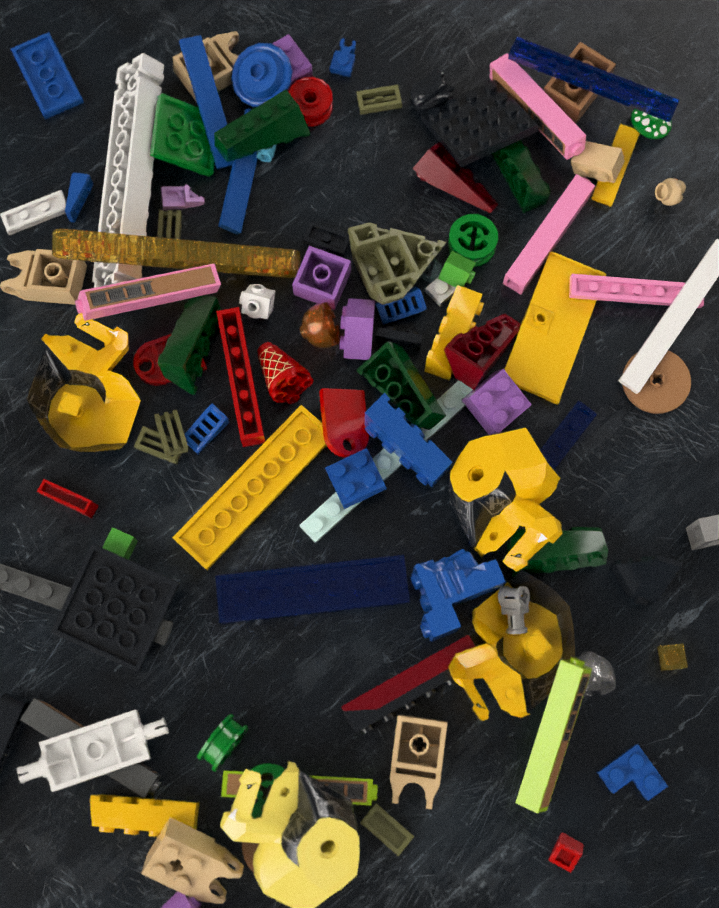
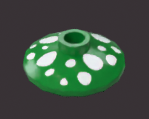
(650, 126)

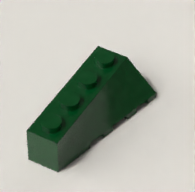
(261, 128)
(522, 176)
(190, 342)
(397, 377)
(572, 550)

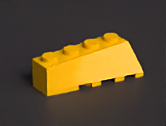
(459, 318)
(139, 813)

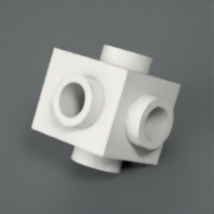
(257, 301)

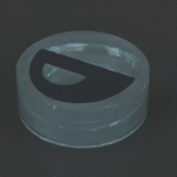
(432, 271)

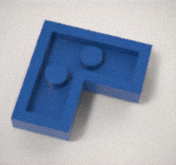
(635, 767)

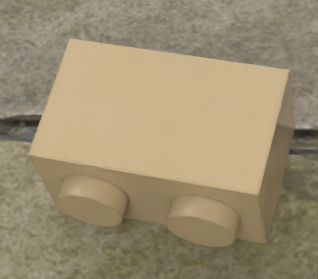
(598, 162)

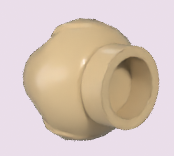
(670, 191)

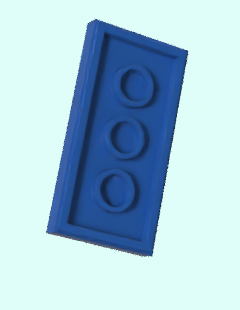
(47, 75)

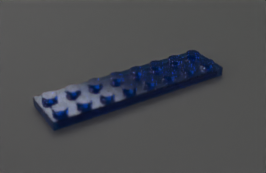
(312, 589)

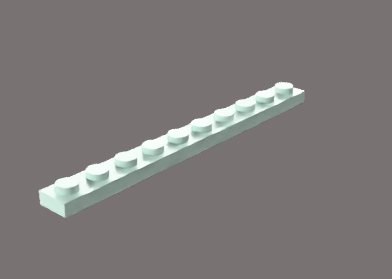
(332, 510)

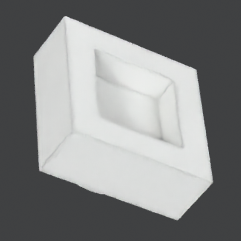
(440, 291)

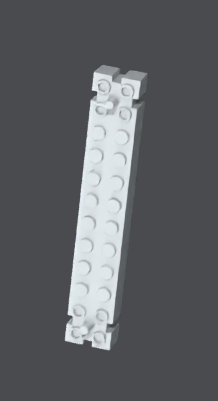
(129, 161)

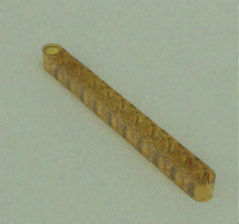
(173, 253)

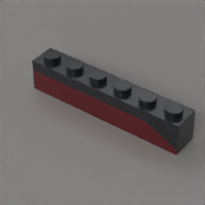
(404, 689)

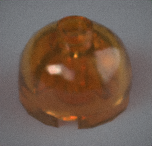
(320, 327)

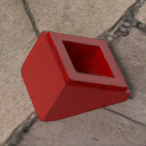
(566, 852)

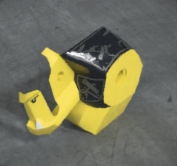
(303, 836)

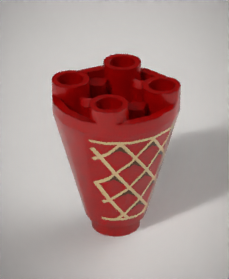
(282, 374)

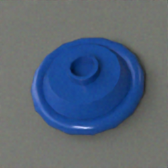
(261, 73)

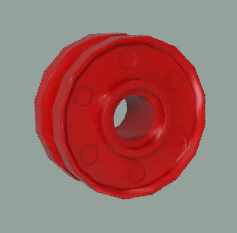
(313, 90)

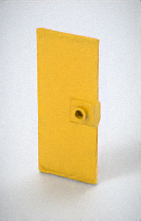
(551, 330)

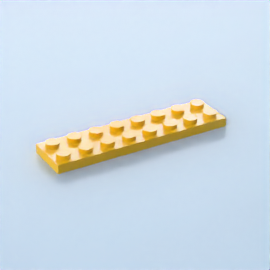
(252, 488)

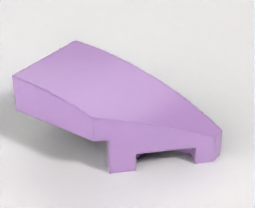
(179, 198)

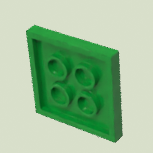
(181, 136)

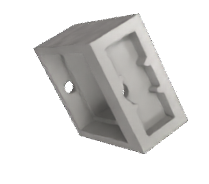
(704, 532)

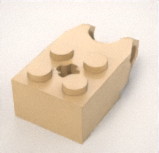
(219, 58)
(45, 277)
(416, 765)
(190, 862)

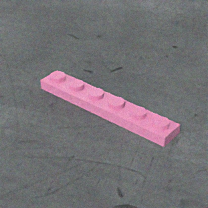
(624, 289)

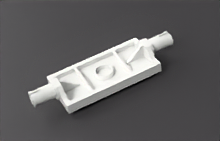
(93, 750)

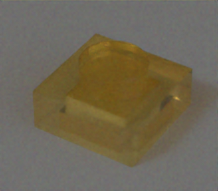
(672, 657)

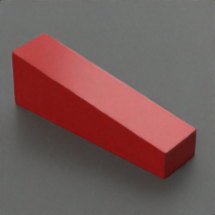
(67, 498)

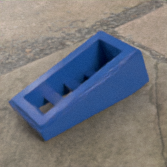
(78, 192)
(411, 310)
(199, 424)

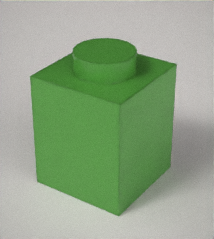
(457, 270)
(120, 543)

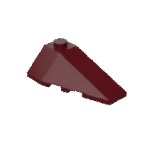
(443, 172)
(478, 350)

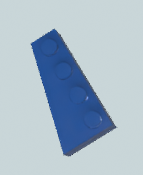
(406, 441)

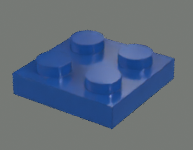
(355, 478)

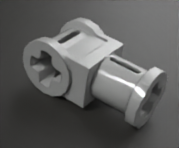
(514, 607)

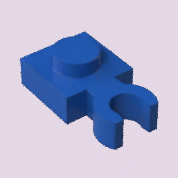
(344, 59)

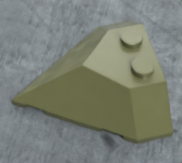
(390, 259)

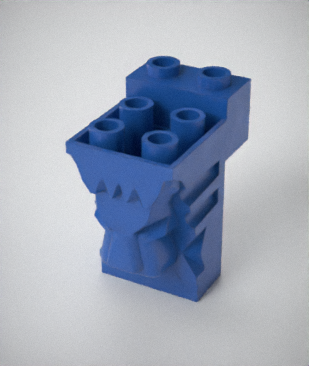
(450, 584)

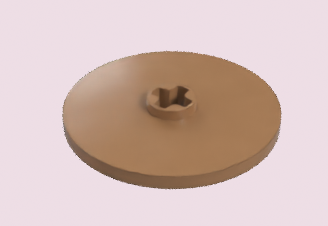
(666, 394)

